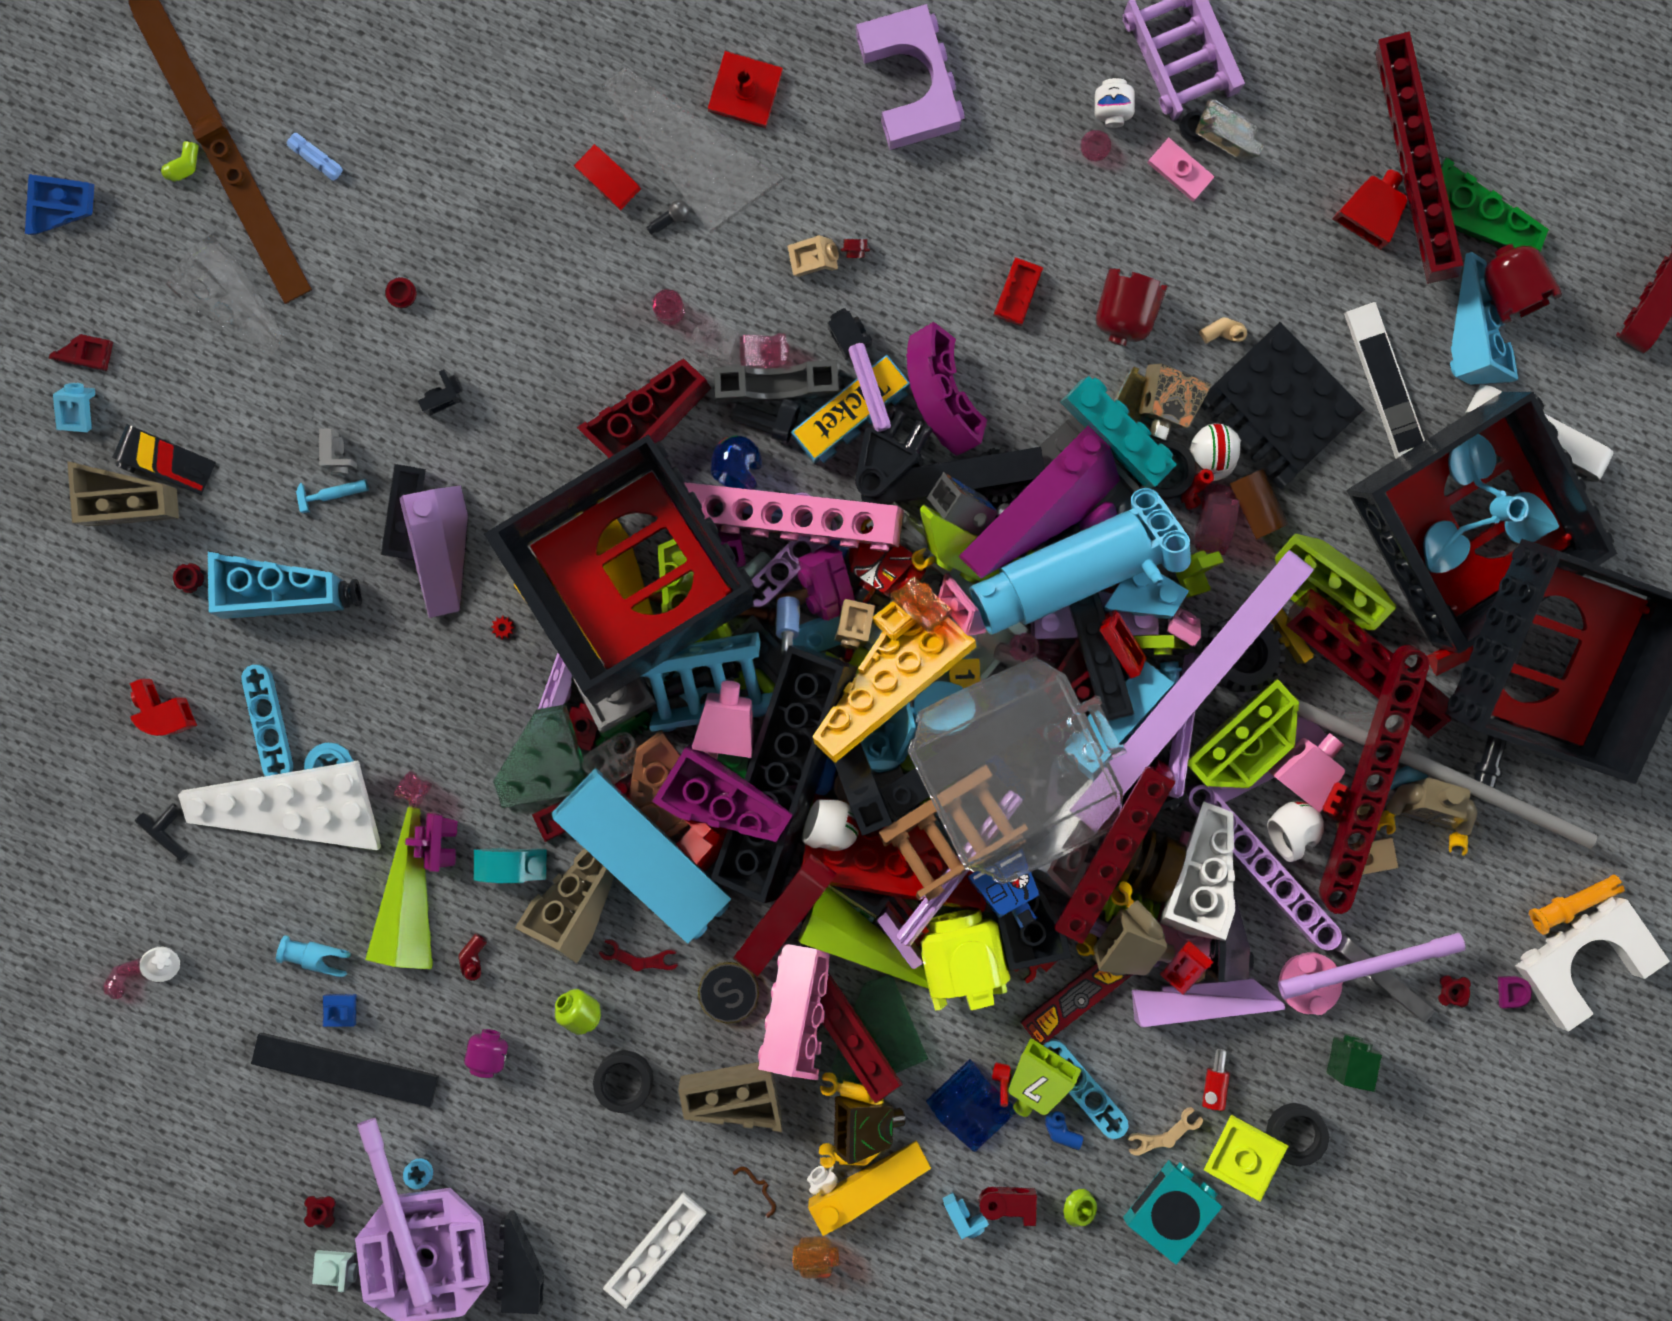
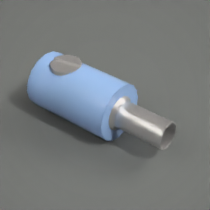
(787, 621)

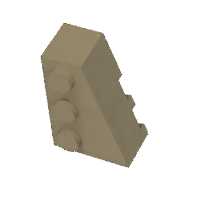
(115, 498)
(732, 1096)

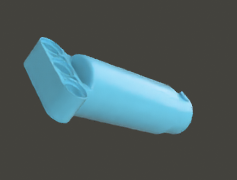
(1085, 564)

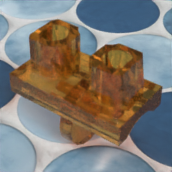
(922, 605)

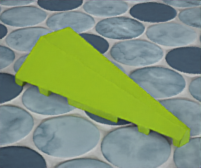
(402, 924)

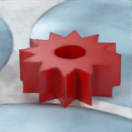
(507, 631)

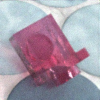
(763, 351)

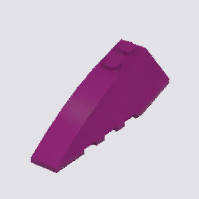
(1048, 504)

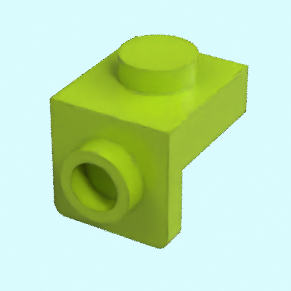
(1194, 576)

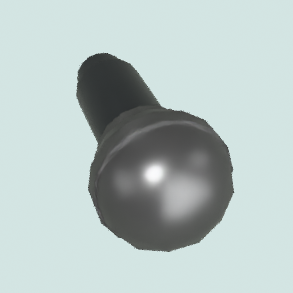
(677, 212)

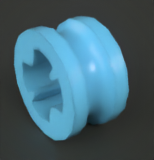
(423, 1165)

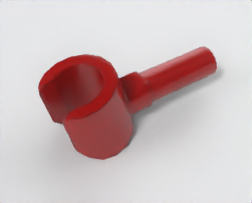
(1002, 1074)

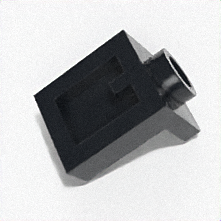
(440, 399)

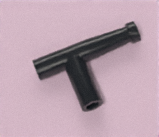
(157, 830)

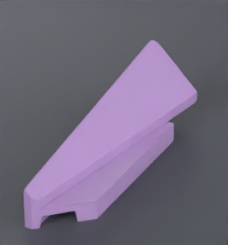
(1202, 1002)

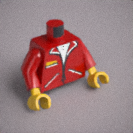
(883, 569)

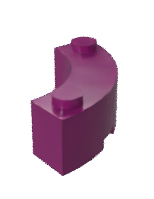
(932, 382)

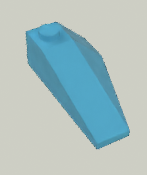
(1476, 343)

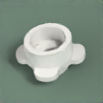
(822, 1180)

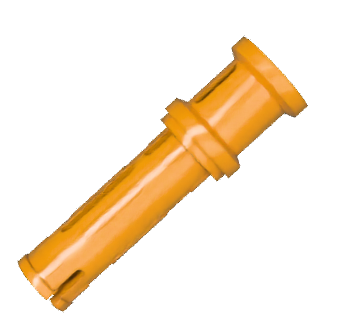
(1565, 908)

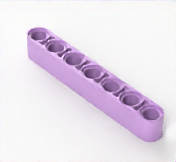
(1273, 876)

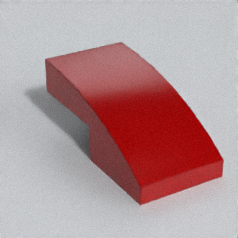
(607, 177)

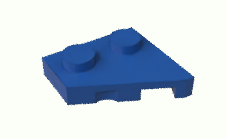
(56, 203)

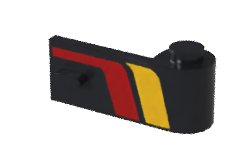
(162, 459)

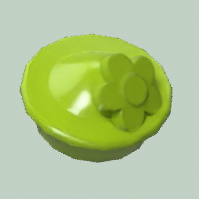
(1080, 1208)

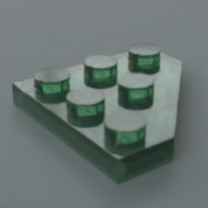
(543, 761)
(890, 1026)

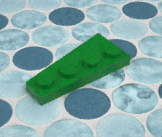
(1486, 215)

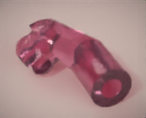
(114, 983)

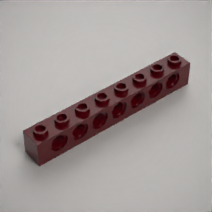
(1418, 158)

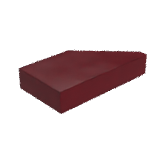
(85, 352)

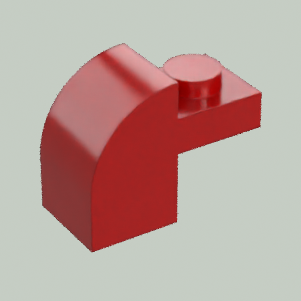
(157, 717)
(702, 843)

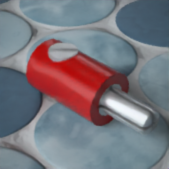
(1216, 1083)

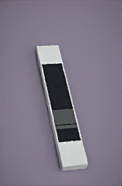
(1384, 378)

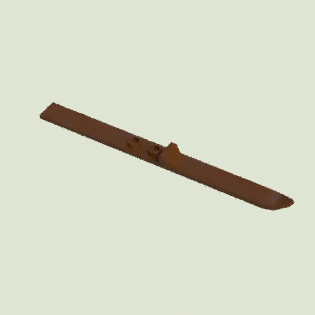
(220, 149)

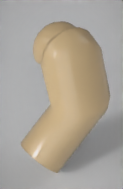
(1224, 328)

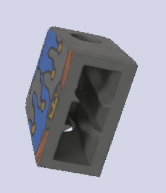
(962, 505)

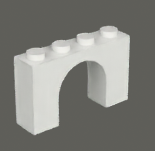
(1550, 966)

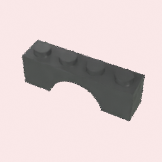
(796, 382)

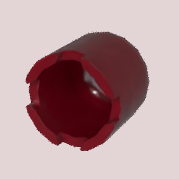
(1519, 281)
(1128, 306)

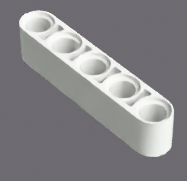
(1587, 454)

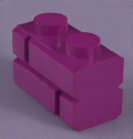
(826, 581)

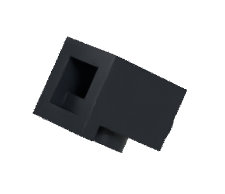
(847, 331)

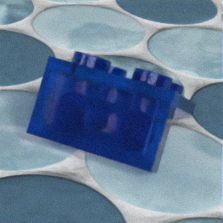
(970, 1106)

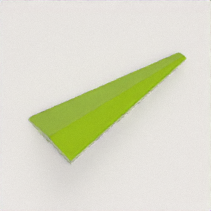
(844, 932)

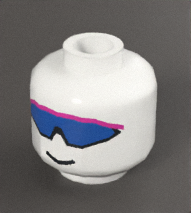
(1114, 102)

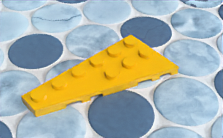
(888, 681)

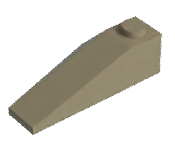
(569, 909)

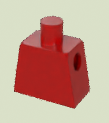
(1374, 209)

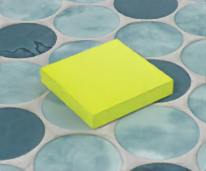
(1245, 1158)

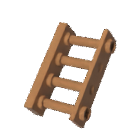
(898, 835)

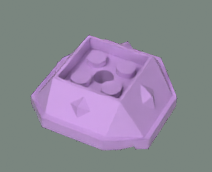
(455, 1275)

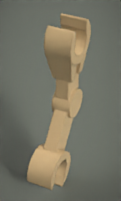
(1166, 1139)

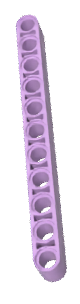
(1210, 668)

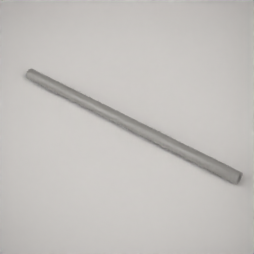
(1453, 777)

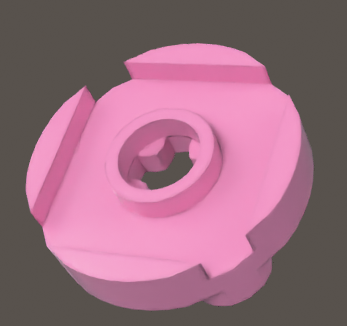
(1318, 1000)

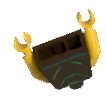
(860, 1125)

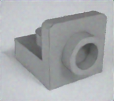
(329, 450)

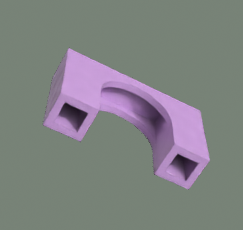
(913, 34)

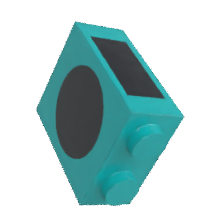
(1173, 1211)

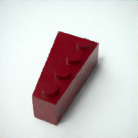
(650, 410)

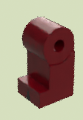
(1009, 1202)

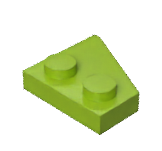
(1161, 644)

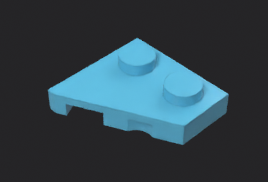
(1143, 597)

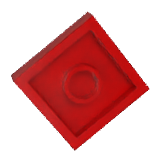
(745, 89)

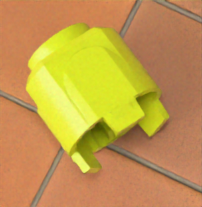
(964, 959)

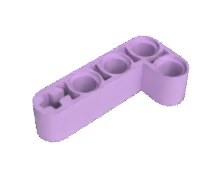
(786, 558)

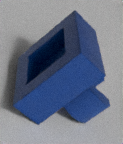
(339, 1010)

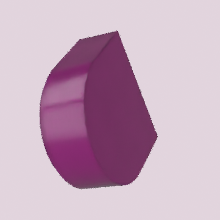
(1513, 992)

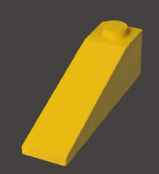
(867, 1188)

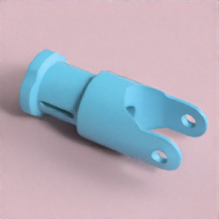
(309, 955)

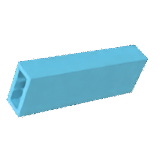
(641, 856)

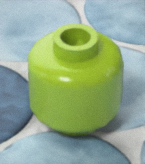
(577, 1012)

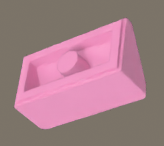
(962, 608)

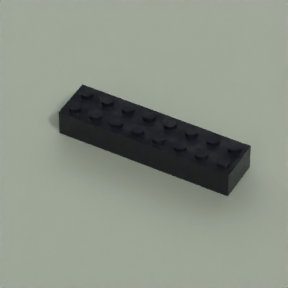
(785, 768)

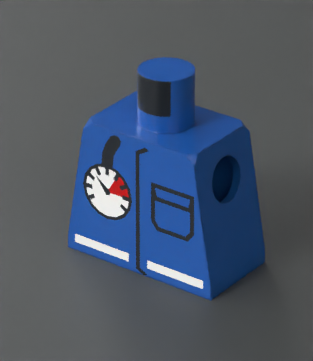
(1007, 897)

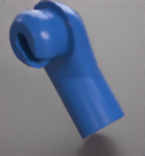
(1059, 1133)

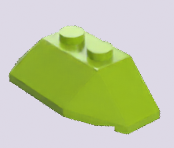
(948, 542)
(1340, 582)
(1248, 740)

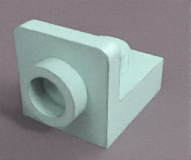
(334, 1269)

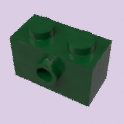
(1354, 1062)

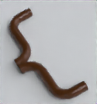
(764, 1191)

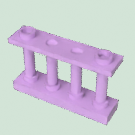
(1214, 50)

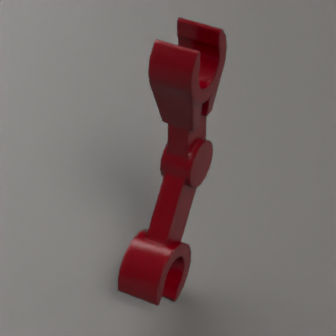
(638, 963)

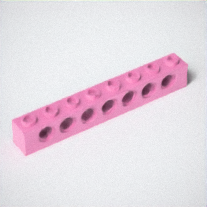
(886, 518)

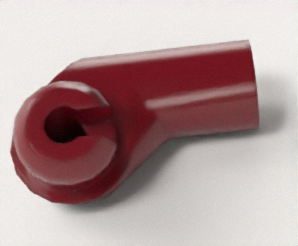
(469, 957)

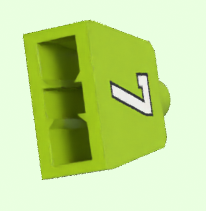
(1041, 1080)

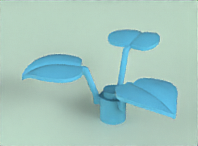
(1523, 513)

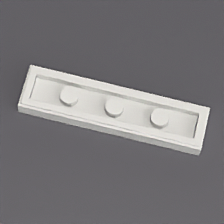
(654, 1250)

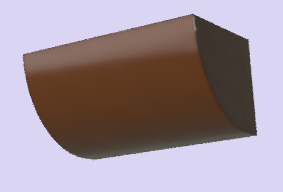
(1259, 504)

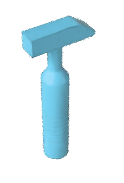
(329, 493)

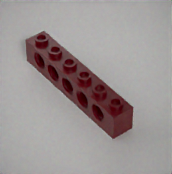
(1360, 656)

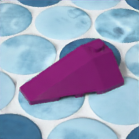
(713, 794)

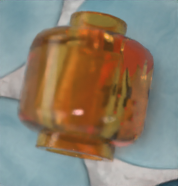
(815, 1257)

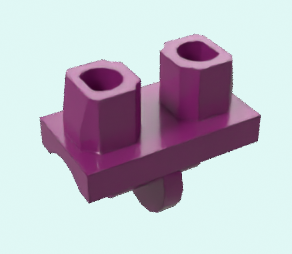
(434, 855)

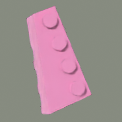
(795, 1013)

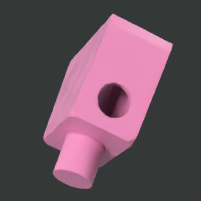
(726, 723)
(1310, 770)

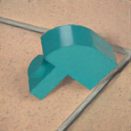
(509, 865)

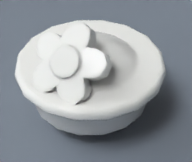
(159, 964)

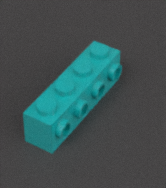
(1128, 440)

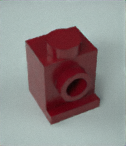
(586, 738)

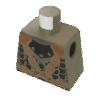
(1170, 399)

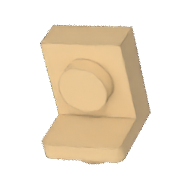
(813, 255)
(854, 624)

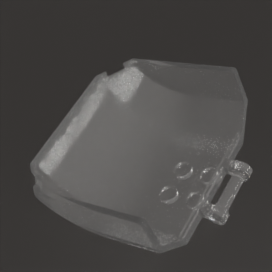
(1018, 769)

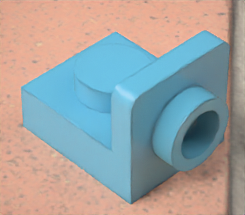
(73, 407)
(959, 1212)

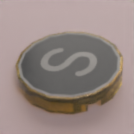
(728, 992)

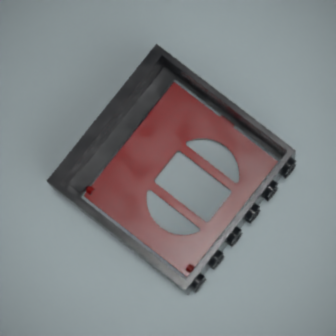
(1409, 498)
(622, 637)
(1615, 681)

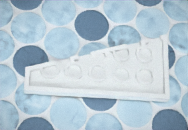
(306, 804)

